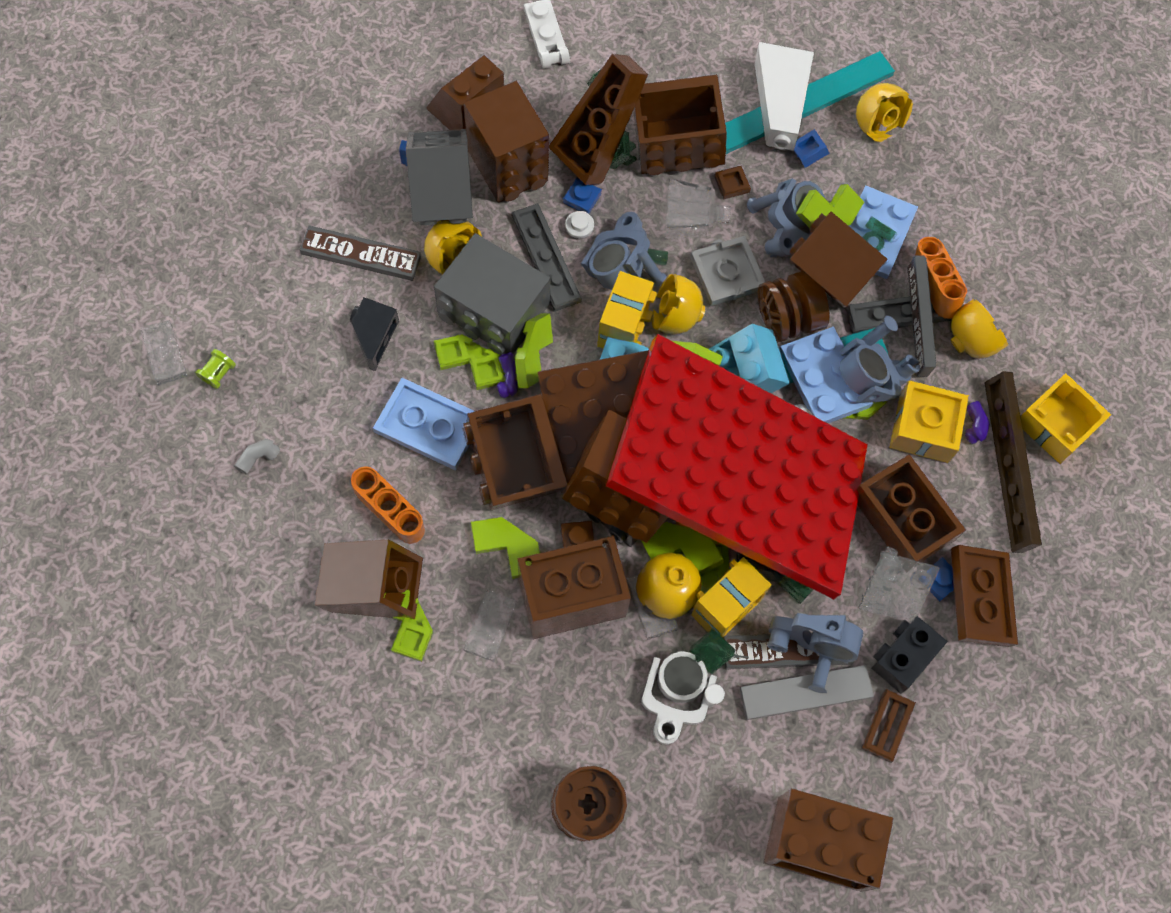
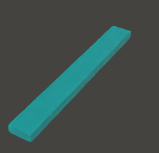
(819, 95)

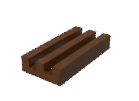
(878, 749)

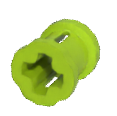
(215, 368)

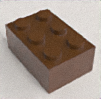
(908, 511)

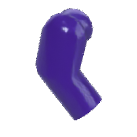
(510, 386)
(980, 423)

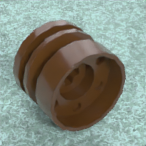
(793, 306)
(603, 790)

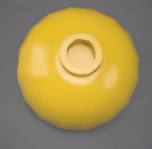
(883, 105)
(446, 241)
(681, 303)
(975, 331)
(669, 585)

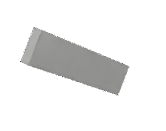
(794, 695)

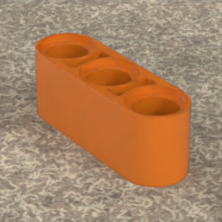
(945, 282)
(382, 492)

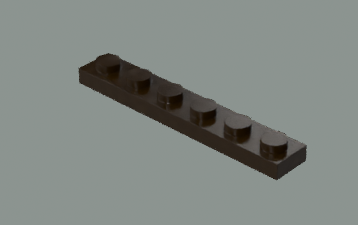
(1012, 463)

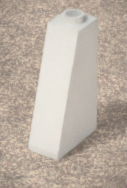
(782, 90)

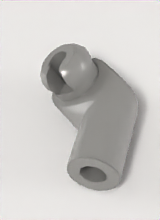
(255, 451)

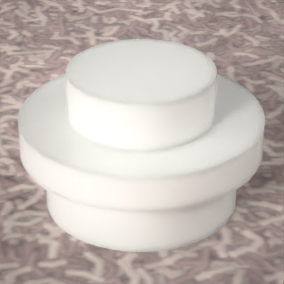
(579, 224)

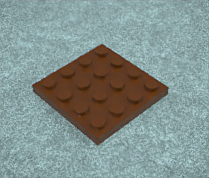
(581, 397)

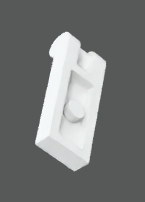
(546, 33)

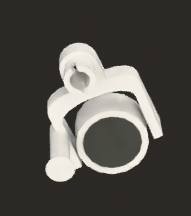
(680, 681)

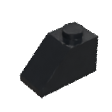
(373, 328)

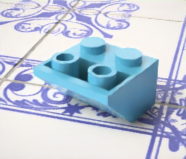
(754, 357)

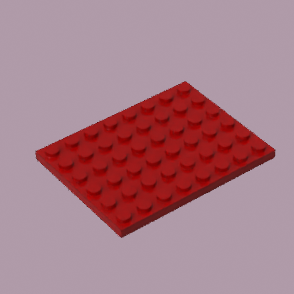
(741, 467)

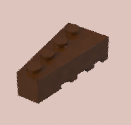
(600, 119)

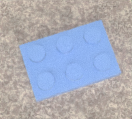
(891, 212)
(817, 376)
(425, 423)

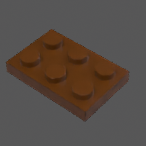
(984, 596)

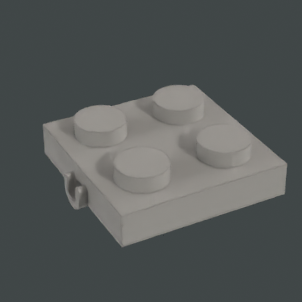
(727, 270)

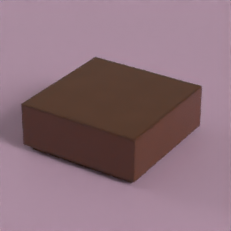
(732, 182)

